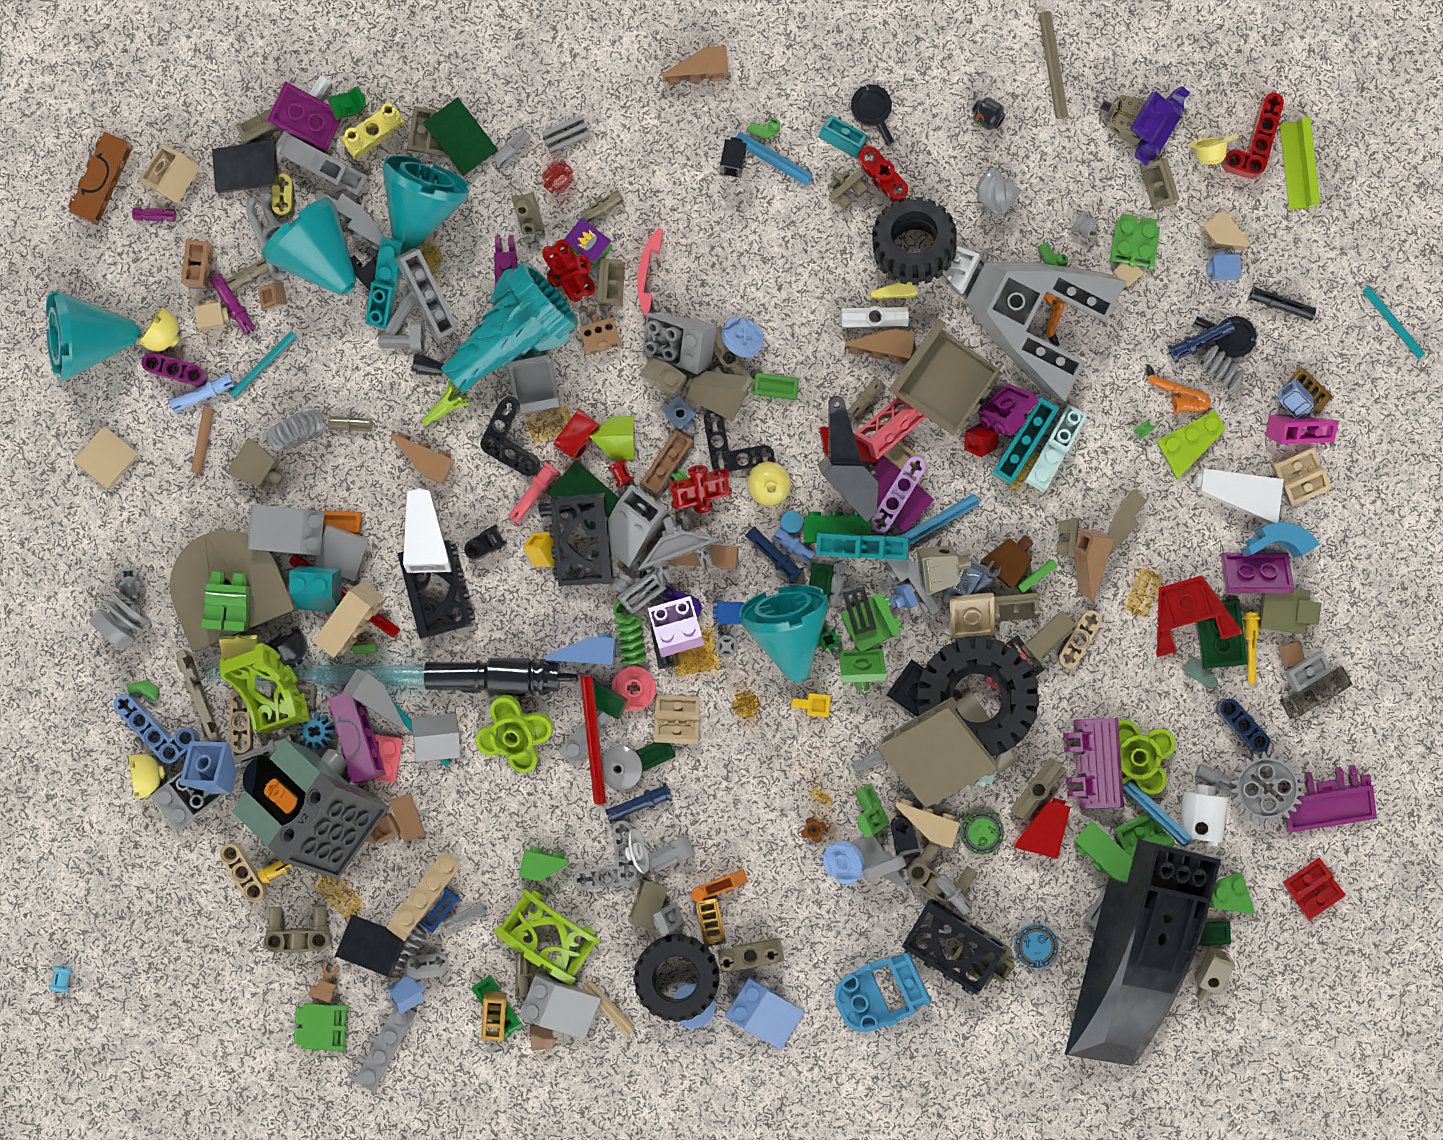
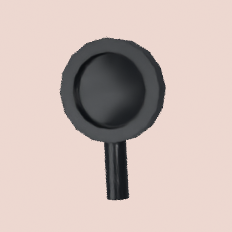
(871, 108)
(1236, 343)

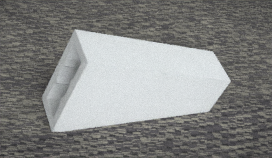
(1244, 492)
(423, 535)

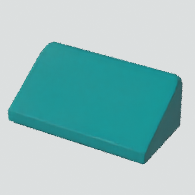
(842, 136)

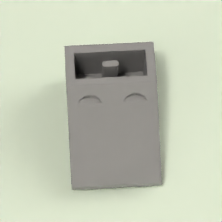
(679, 341)
(634, 525)
(183, 803)

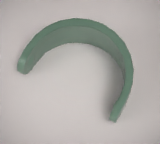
(1194, 669)

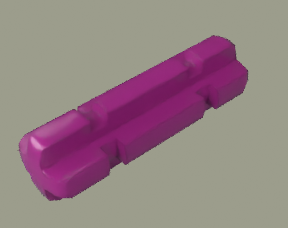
(154, 214)

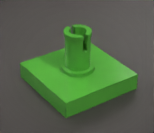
(862, 667)

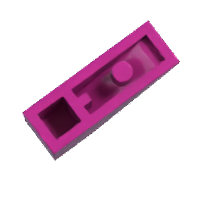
(1289, 430)

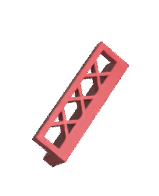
(890, 432)

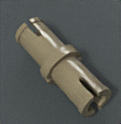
(602, 206)
(247, 275)
(866, 398)

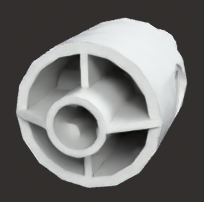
(1204, 808)

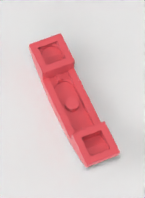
(652, 246)

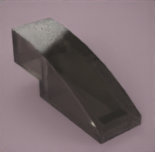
(1316, 693)

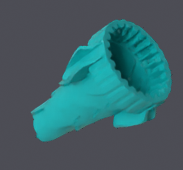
(524, 317)

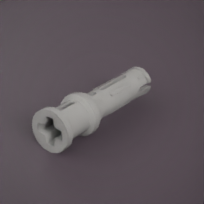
(240, 761)

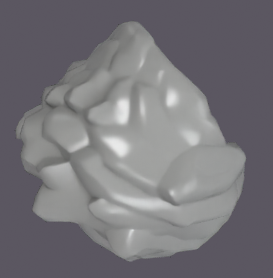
(996, 192)

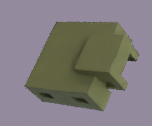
(1288, 611)
(987, 961)

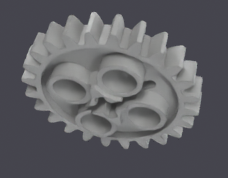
(1279, 772)

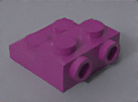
(1007, 409)

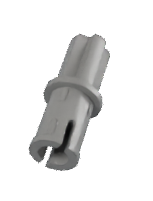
(511, 147)
(1214, 777)
(953, 894)

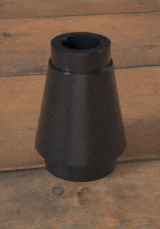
(426, 366)

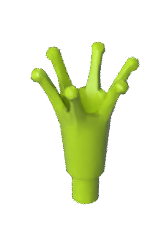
(445, 405)

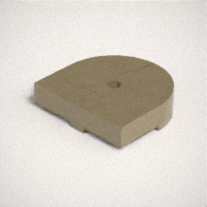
(226, 553)

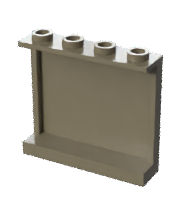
(945, 380)
(937, 754)

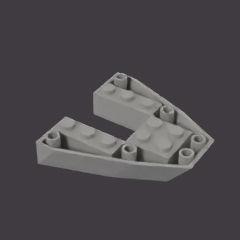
(1008, 298)

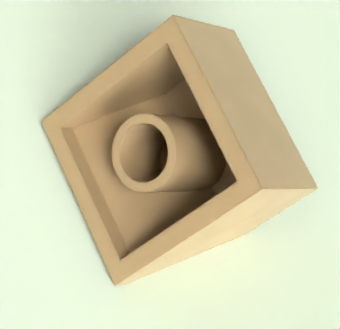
(170, 173)

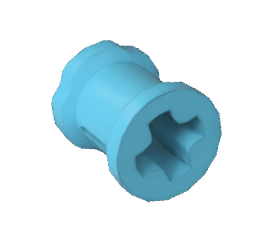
(60, 979)

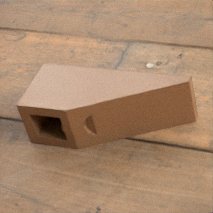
(704, 64)
(890, 343)
(428, 462)
(1091, 558)

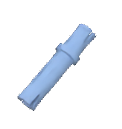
(210, 389)

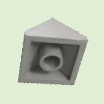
(435, 737)

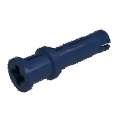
(1191, 344)
(781, 561)
(649, 799)

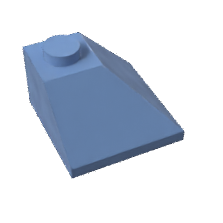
(209, 767)

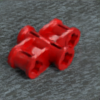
(889, 178)
(567, 268)
(700, 489)

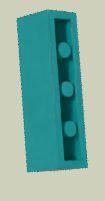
(1024, 441)

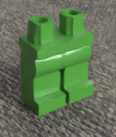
(227, 605)

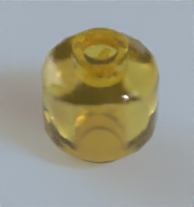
(432, 256)

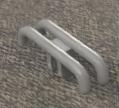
(264, 236)

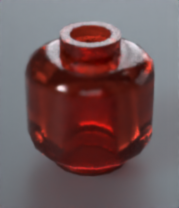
(557, 177)

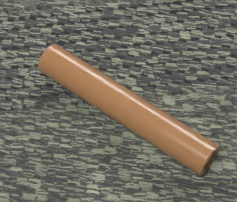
(202, 440)

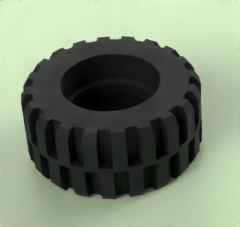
(914, 216)
(654, 999)

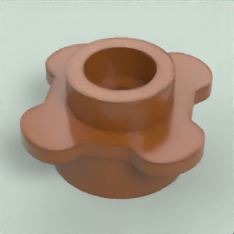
(807, 832)

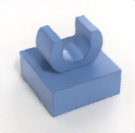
(903, 596)

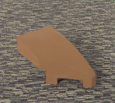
(384, 830)

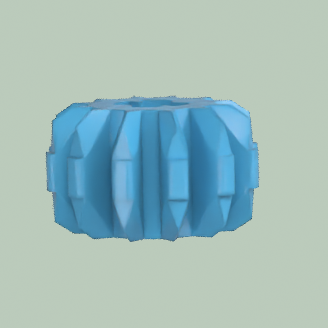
(317, 739)

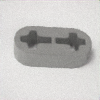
(884, 867)
(427, 966)

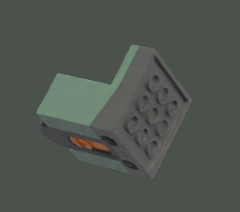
(306, 810)

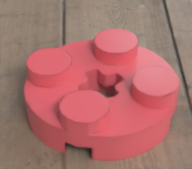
(644, 681)

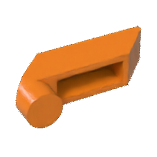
(719, 885)

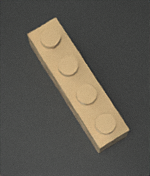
(423, 896)

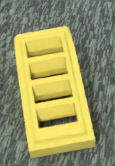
(894, 291)

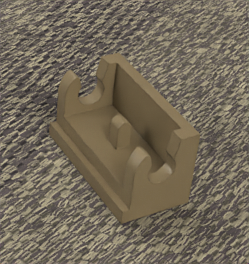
(256, 128)
(1160, 184)
(611, 282)
(1016, 607)
(646, 903)

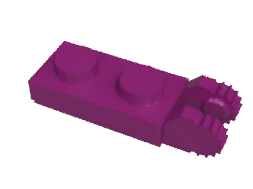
(504, 260)

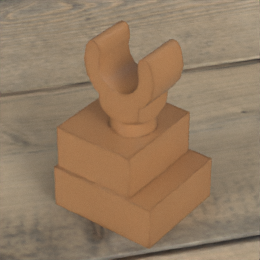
(325, 988)

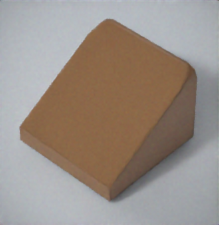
(272, 295)
(1291, 654)
(541, 1038)

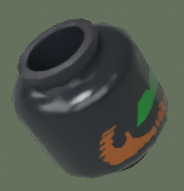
(988, 113)

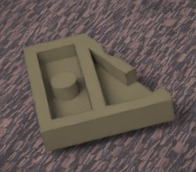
(419, 138)

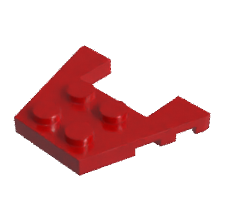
(1187, 604)

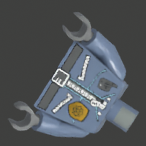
(972, 579)

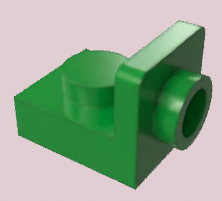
(348, 103)

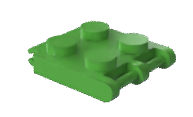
(1135, 241)
(321, 1026)

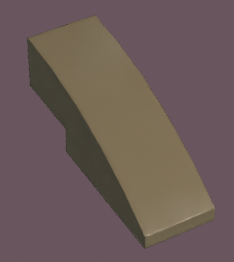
(1123, 520)

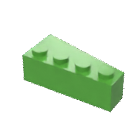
(1104, 852)

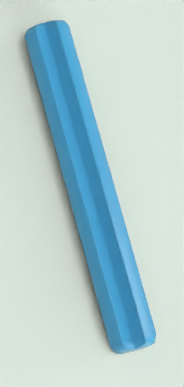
(776, 159)
(942, 518)
(1157, 813)

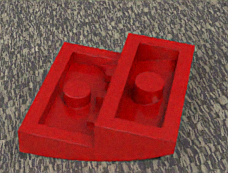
(1314, 889)

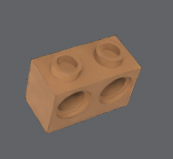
(197, 264)

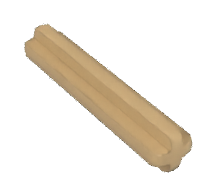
(610, 1009)

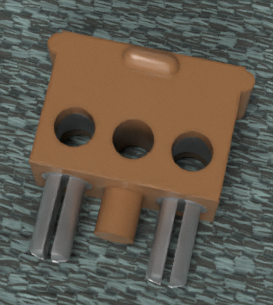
(599, 341)

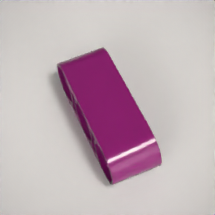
(164, 369)

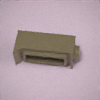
(1049, 637)

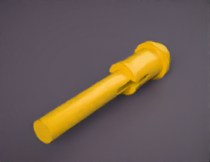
(1251, 635)
(272, 871)

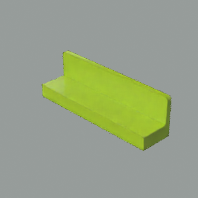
(1300, 164)

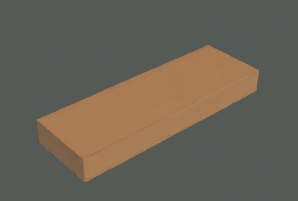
(666, 462)

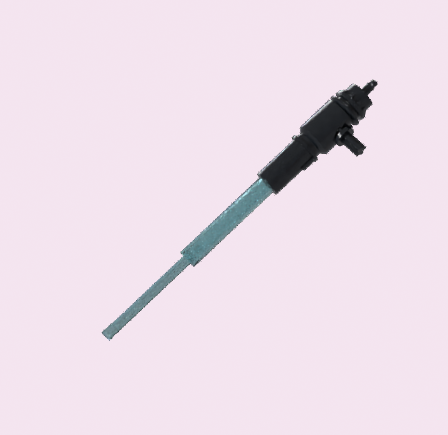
(496, 676)

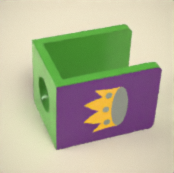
(588, 241)

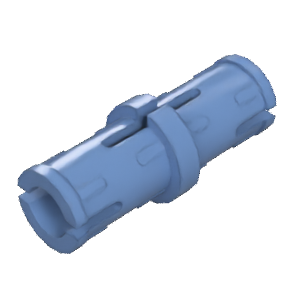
(793, 545)

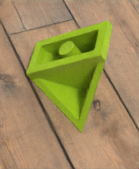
(616, 437)

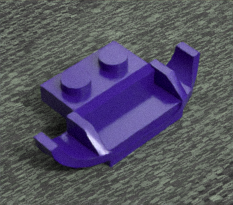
(1157, 122)

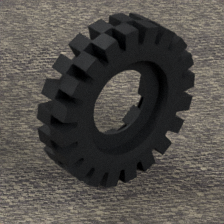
(1001, 664)

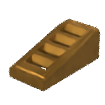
(1301, 372)
(708, 902)
(491, 1002)

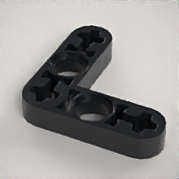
(499, 439)
(731, 456)

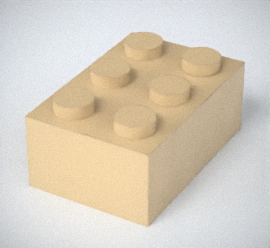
(349, 620)

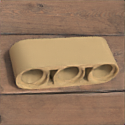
(233, 867)

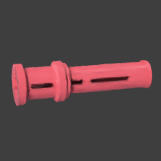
(540, 483)

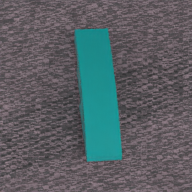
(862, 546)

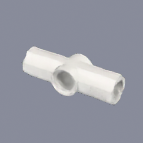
(860, 317)

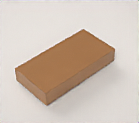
(407, 817)

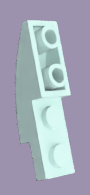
(1056, 448)

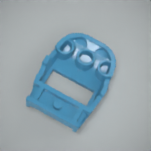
(863, 1003)

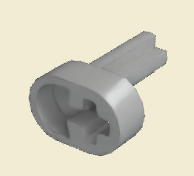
(414, 340)

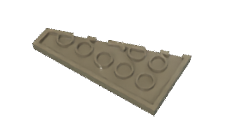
(194, 686)

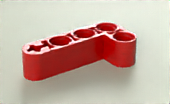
(1260, 135)

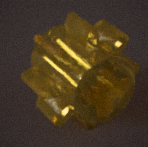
(746, 704)

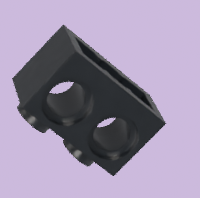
(733, 157)

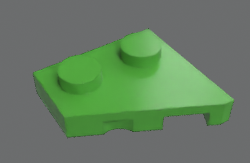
(1232, 895)

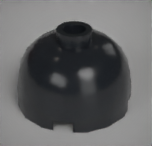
(290, 647)

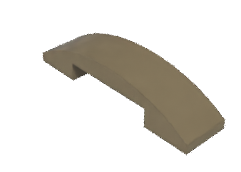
(972, 711)

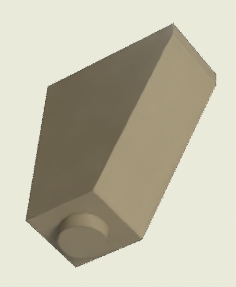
(664, 377)
(718, 392)

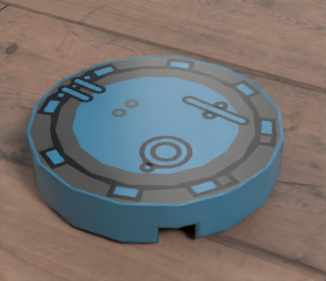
(1036, 946)

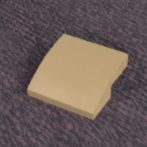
(106, 457)
(1302, 475)
(677, 719)

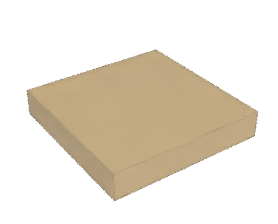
(972, 615)

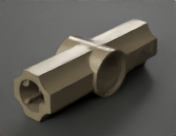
(721, 350)
(1047, 778)

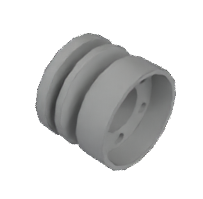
(119, 621)

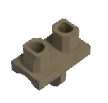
(855, 183)
(528, 213)
(1068, 527)

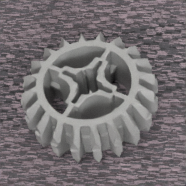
(296, 430)

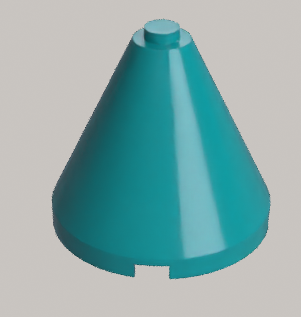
(419, 197)
(314, 248)
(83, 334)
(787, 626)

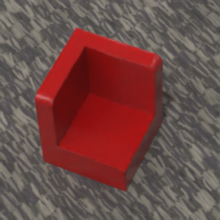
(980, 440)

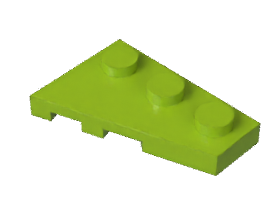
(1190, 442)

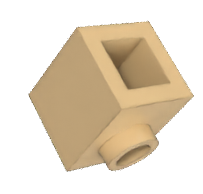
(211, 315)

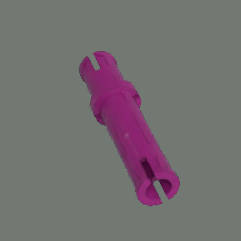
(237, 311)

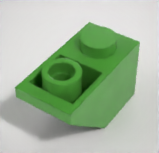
(540, 865)

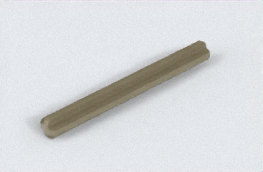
(1053, 65)

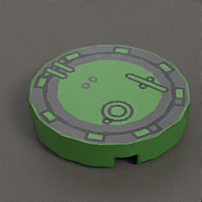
(982, 832)

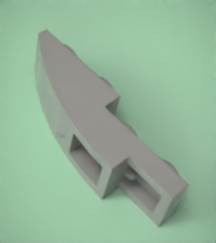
(323, 164)
(360, 222)
(908, 570)

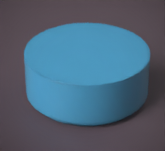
(791, 521)

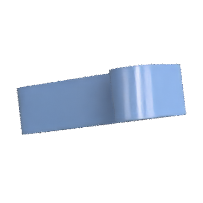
(151, 724)

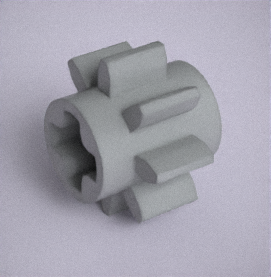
(129, 582)

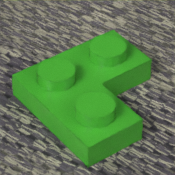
(874, 816)

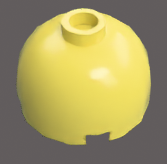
(161, 332)
(769, 483)
(145, 775)

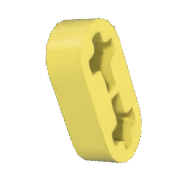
(288, 196)

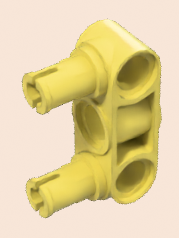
(360, 142)

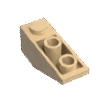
(935, 828)

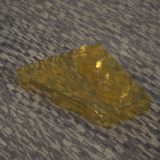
(699, 658)

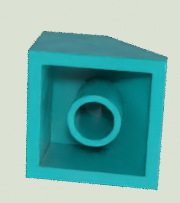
(315, 588)

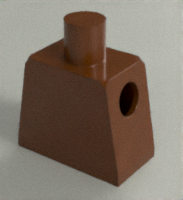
(1012, 558)

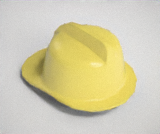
(1211, 149)

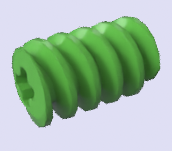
(631, 638)

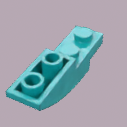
(385, 283)

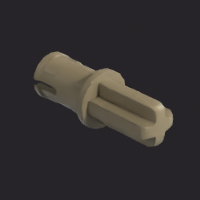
(350, 423)
(522, 976)

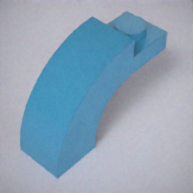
(1289, 535)

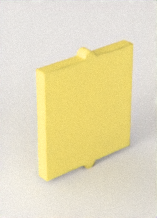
(236, 645)

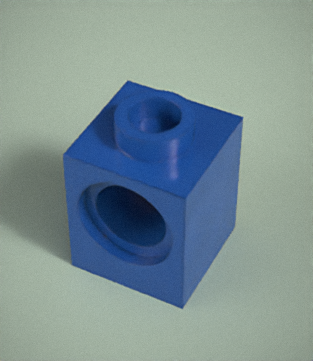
(727, 612)

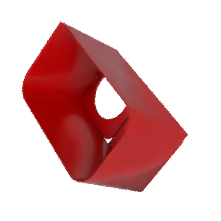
(575, 436)

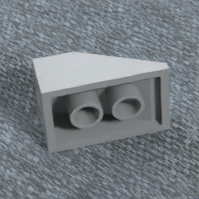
(285, 530)
(559, 1006)

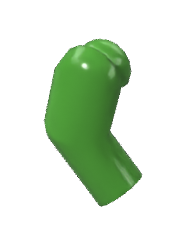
(766, 130)
(1052, 258)
(145, 687)

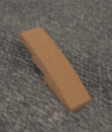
(721, 555)

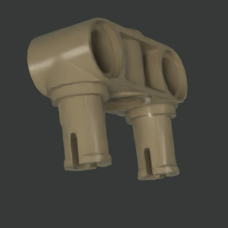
(928, 879)
(297, 939)
(767, 952)

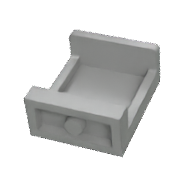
(534, 384)

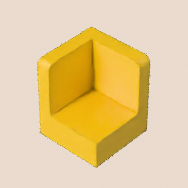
(539, 549)

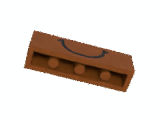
(100, 178)

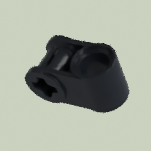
(486, 543)
(905, 841)

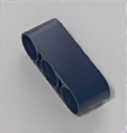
(1252, 730)

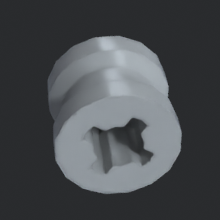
(1084, 224)
(622, 582)
(726, 646)

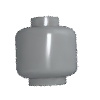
(336, 761)

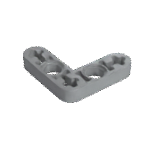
(615, 870)

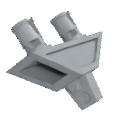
(677, 544)

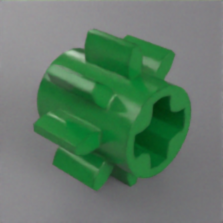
(834, 638)

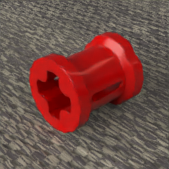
(621, 473)

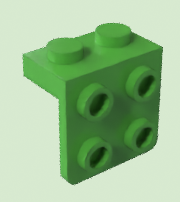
(886, 623)
(1142, 828)

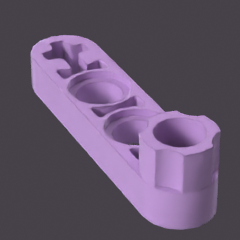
(900, 495)

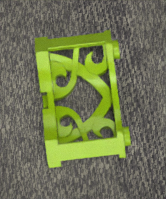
(265, 662)
(556, 967)

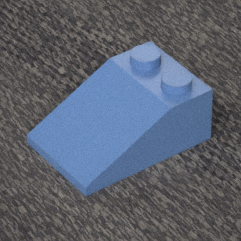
(591, 650)
(764, 1012)

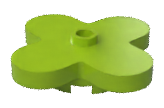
(514, 733)
(1153, 749)

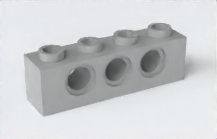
(426, 293)

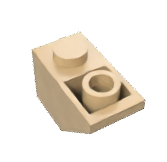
(1224, 233)

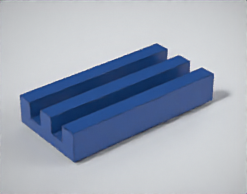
(426, 923)

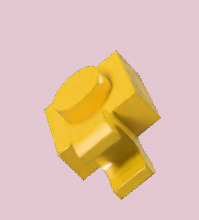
(815, 704)

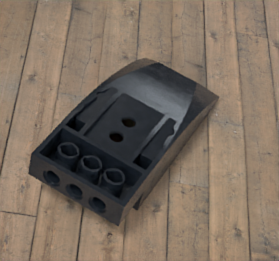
(1141, 951)

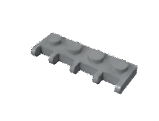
(383, 1048)

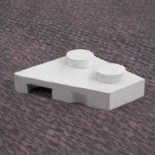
(962, 268)

